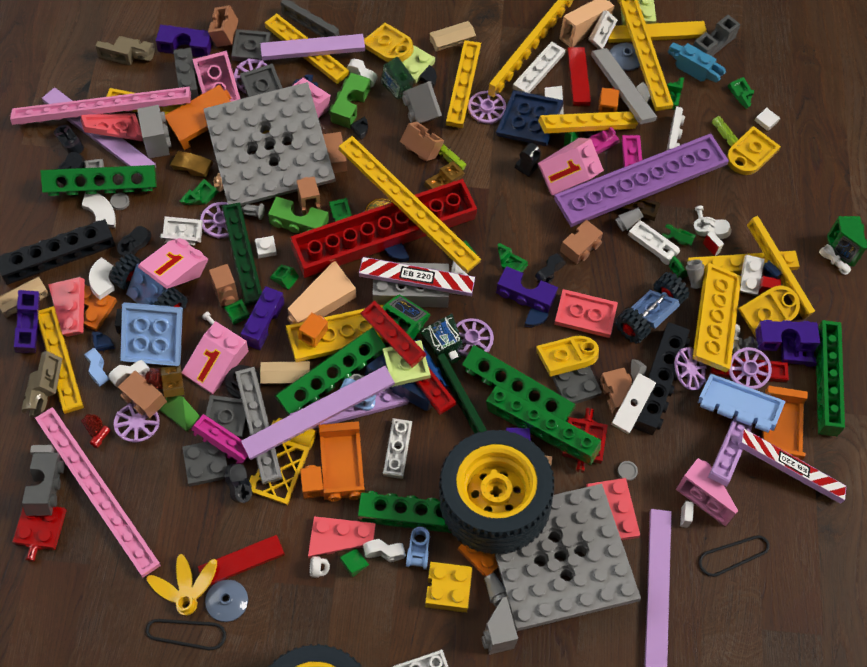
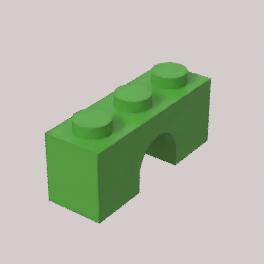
(354, 88)
(283, 216)

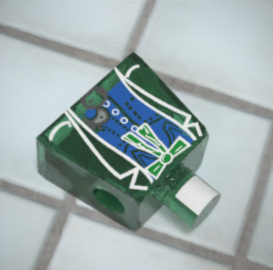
(396, 78)
(443, 338)

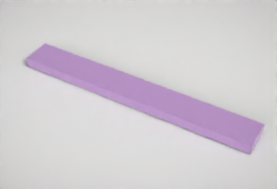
(116, 146)
(317, 412)
(658, 589)

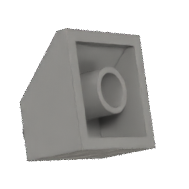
(421, 103)
(500, 630)

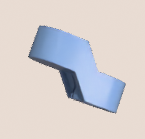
(96, 367)

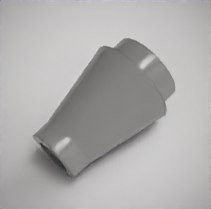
(628, 219)
(695, 273)
(495, 589)

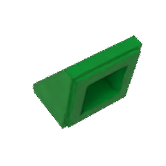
(677, 267)
(285, 276)
(353, 562)

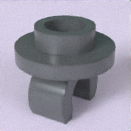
(749, 342)

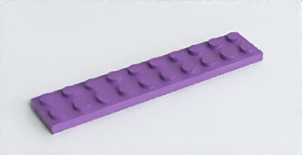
(640, 180)

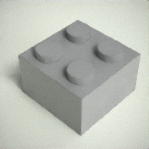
(154, 131)

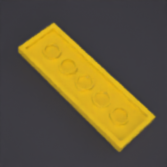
(717, 317)
(341, 331)

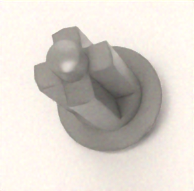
(252, 210)

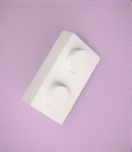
(182, 228)

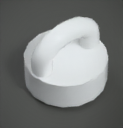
(315, 565)

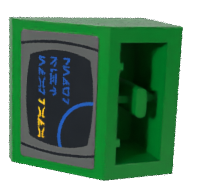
(848, 239)
(406, 314)

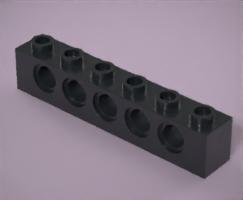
(51, 259)
(675, 336)

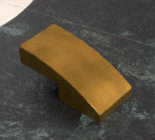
(193, 163)
(447, 174)
(172, 381)

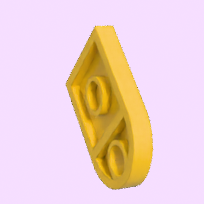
(388, 42)
(752, 150)
(770, 306)
(568, 354)

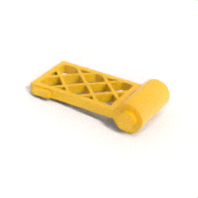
(301, 442)

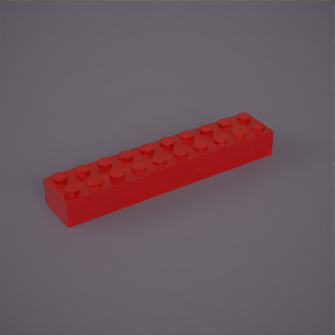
(378, 229)

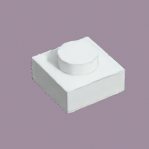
(265, 247)

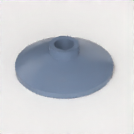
(625, 56)
(228, 610)

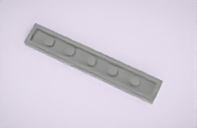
(626, 88)
(257, 421)

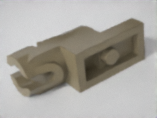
(125, 50)
(42, 384)

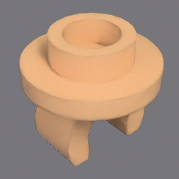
(218, 182)

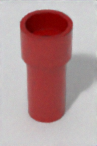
(97, 440)

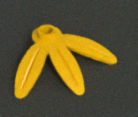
(186, 592)

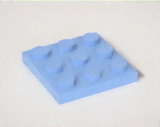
(151, 334)

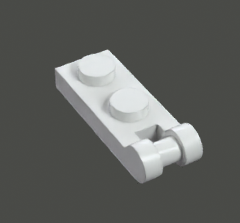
(653, 241)

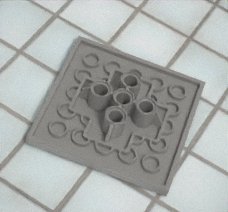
(238, 130)
(598, 580)

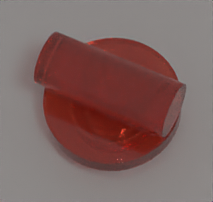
(154, 377)
(92, 424)

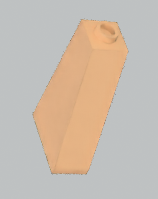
(582, 21)
(323, 296)

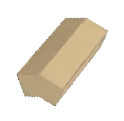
(452, 36)
(9, 300)
(282, 372)

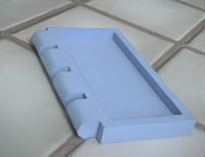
(742, 402)

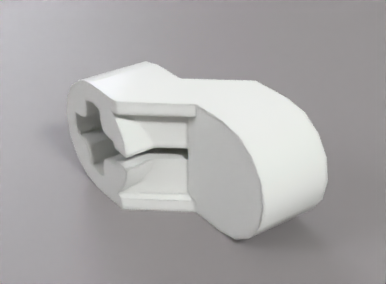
(357, 67)
(707, 224)
(122, 372)
(389, 552)

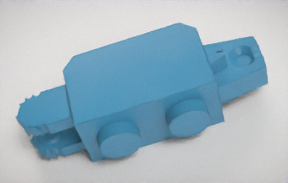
(696, 62)

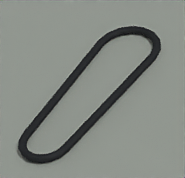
(730, 545)
(184, 643)

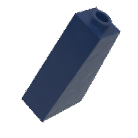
(410, 390)

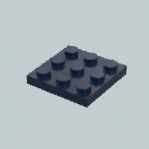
(522, 116)

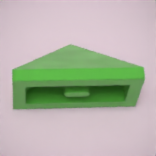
(180, 412)

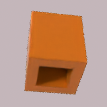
(608, 100)
(313, 329)
(312, 481)

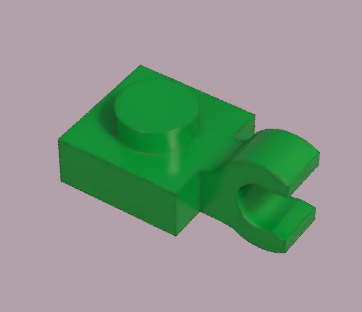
(684, 237)

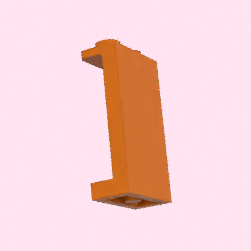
(190, 120)
(789, 428)
(341, 461)

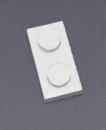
(602, 29)
(751, 275)

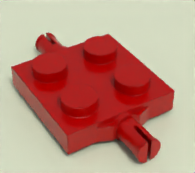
(595, 429)
(39, 531)

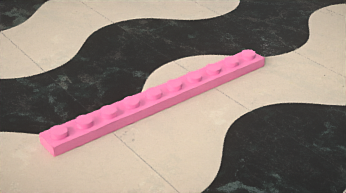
(102, 105)
(98, 492)

